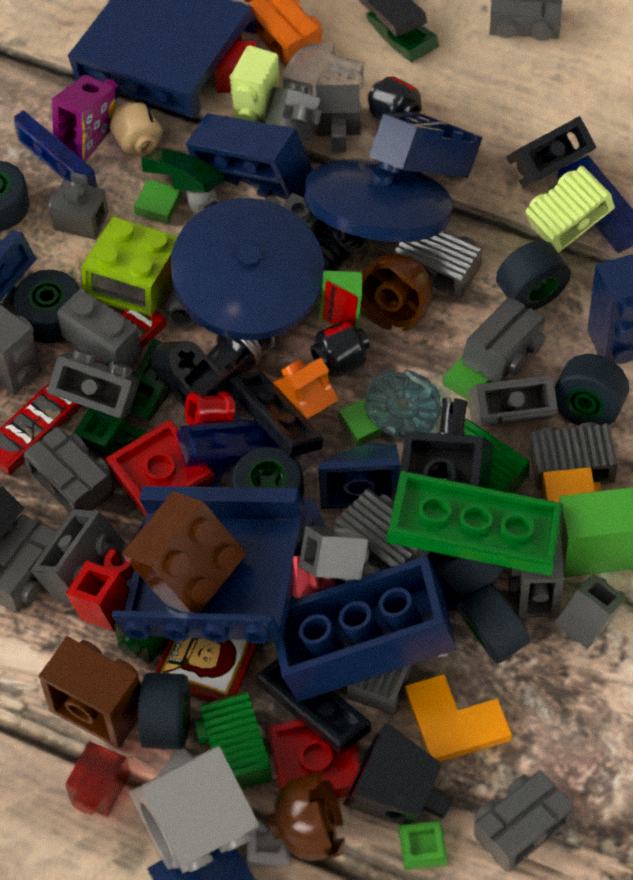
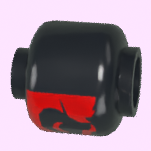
(393, 96)
(341, 348)

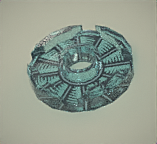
(392, 417)

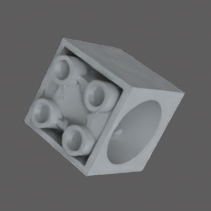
(195, 811)

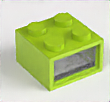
(129, 266)

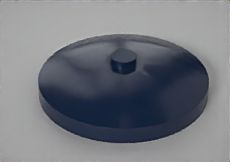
(376, 202)
(247, 269)

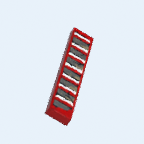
(48, 411)

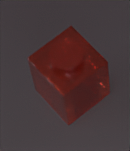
(97, 779)

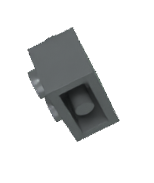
(17, 352)
(94, 385)
(80, 539)
(538, 593)

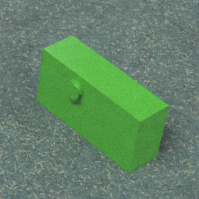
(597, 532)

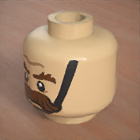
(136, 128)

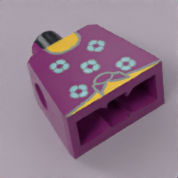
(84, 114)

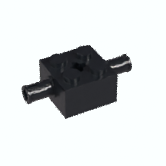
(450, 451)

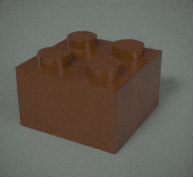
(184, 553)
(92, 691)

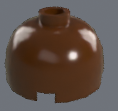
(395, 291)
(308, 818)

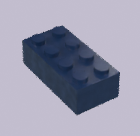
(364, 629)

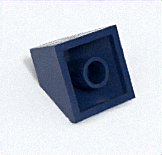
(355, 470)

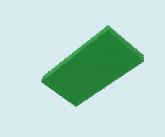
(475, 523)

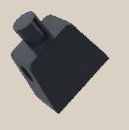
(397, 780)

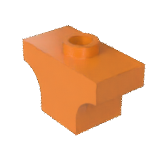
(307, 386)

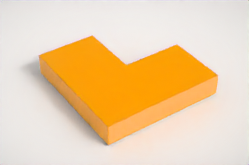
(451, 731)

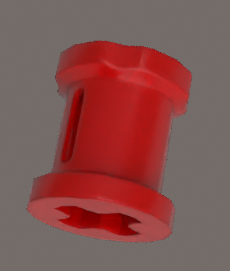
(209, 408)

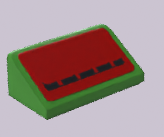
(341, 297)

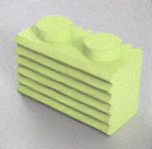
(254, 83)
(569, 208)

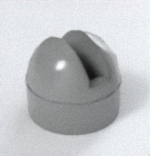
(195, 199)

